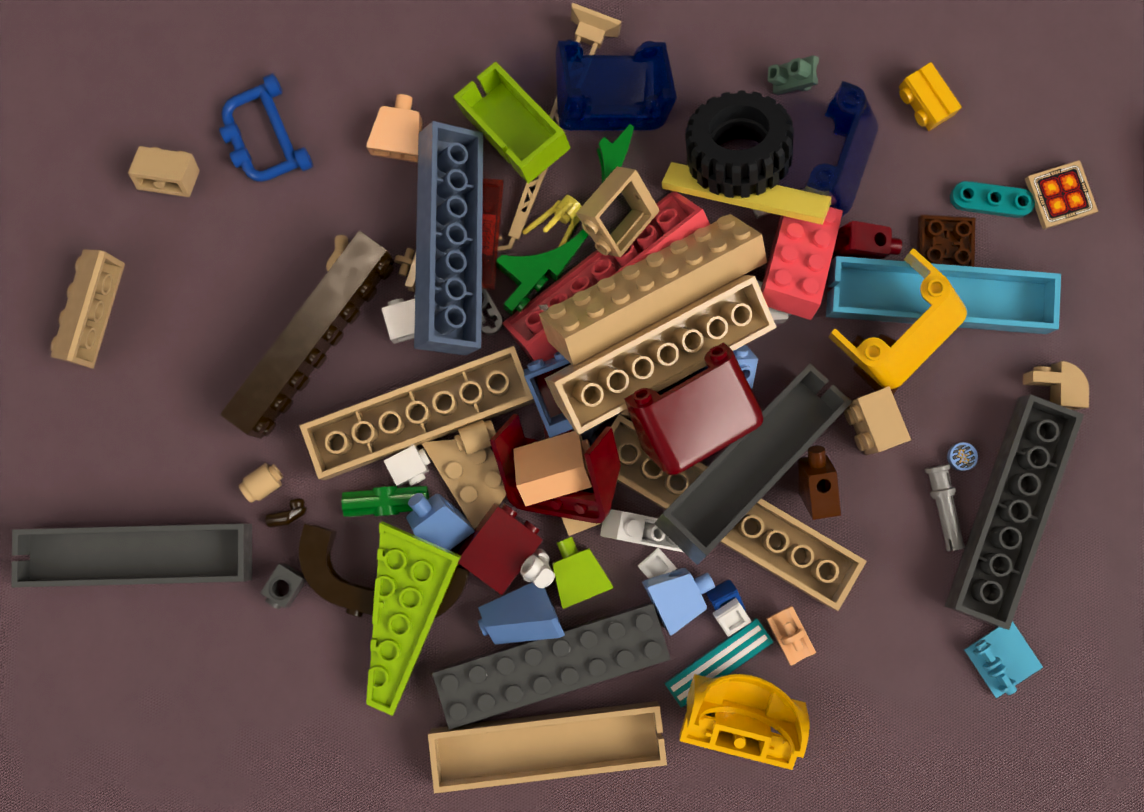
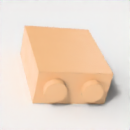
(551, 468)

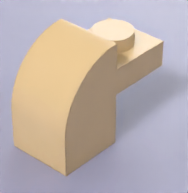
(1066, 383)

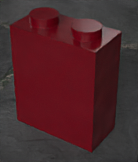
(499, 547)

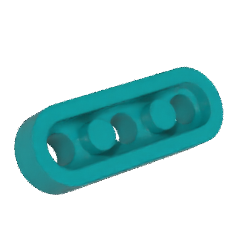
(981, 202)

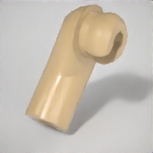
(341, 243)

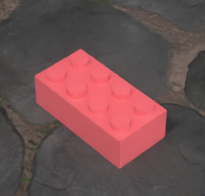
(800, 264)

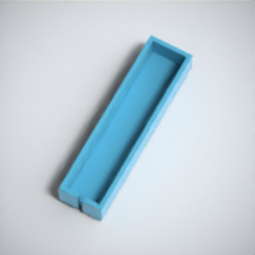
(991, 295)

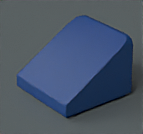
(723, 594)

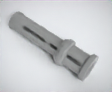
(943, 494)

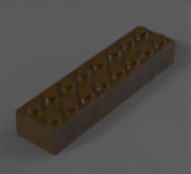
(309, 337)

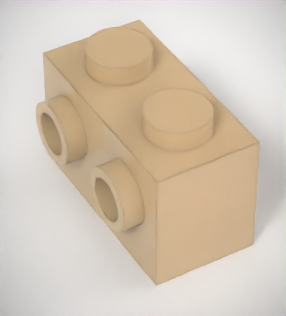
(164, 171)

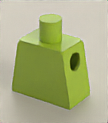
(578, 574)

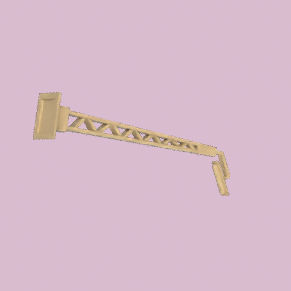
(590, 30)

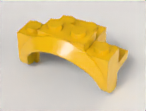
(743, 718)

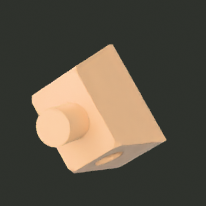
(396, 131)

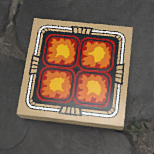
(1061, 194)

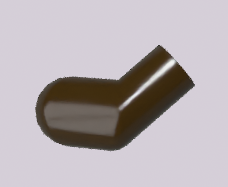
(286, 517)

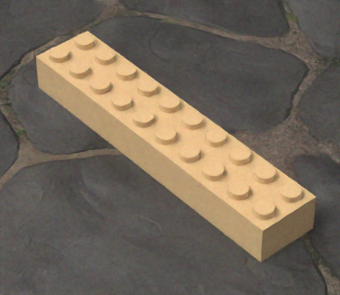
(762, 536)

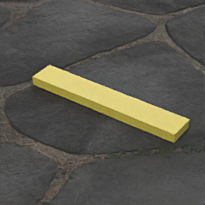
(778, 200)

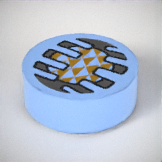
(962, 456)

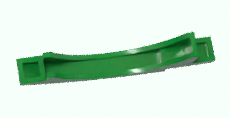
(531, 270)

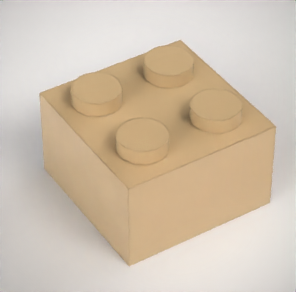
(877, 422)

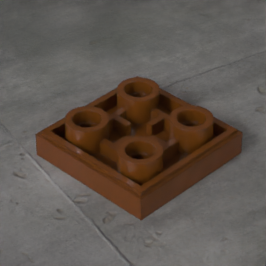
(947, 239)

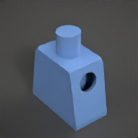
(438, 521)

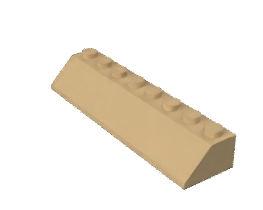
(660, 353)

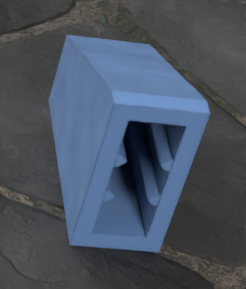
(520, 617)

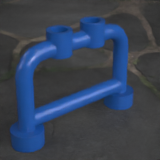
(231, 133)

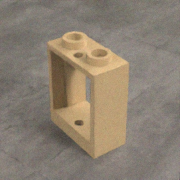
(639, 199)

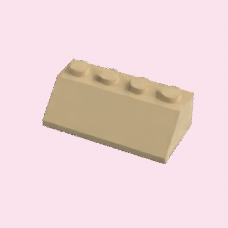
(87, 308)

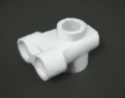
(537, 569)

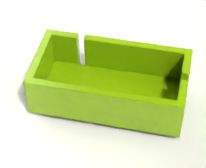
(512, 122)

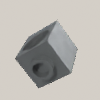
(295, 581)

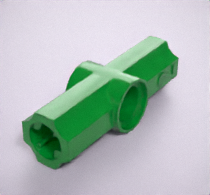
(380, 501)

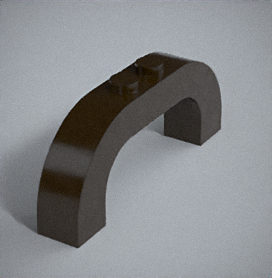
(320, 574)

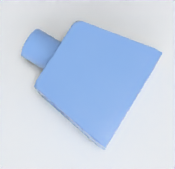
(678, 597)

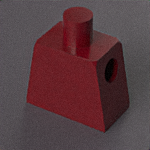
(866, 241)

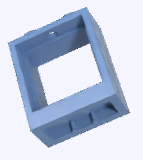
(556, 424)

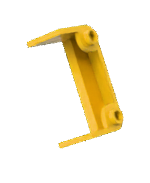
(897, 363)

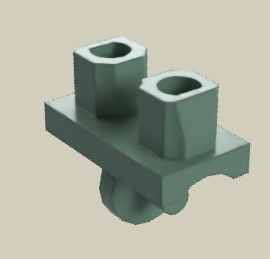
(794, 75)

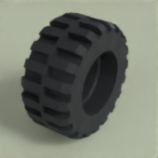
(734, 118)

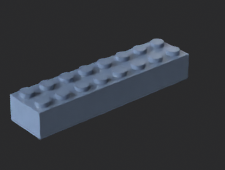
(449, 240)

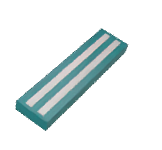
(721, 659)

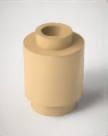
(475, 436)
(261, 482)

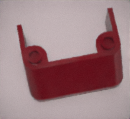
(585, 505)

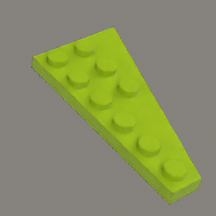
(406, 601)

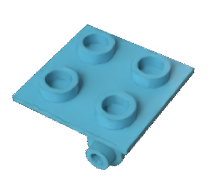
(1003, 659)

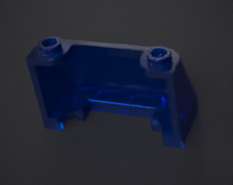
(613, 89)
(859, 126)

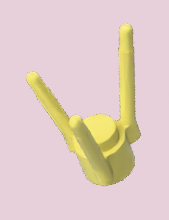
(564, 211)

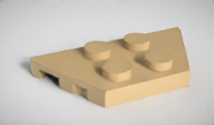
(471, 477)

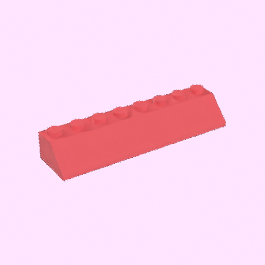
(675, 221)

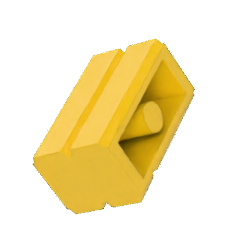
(929, 97)

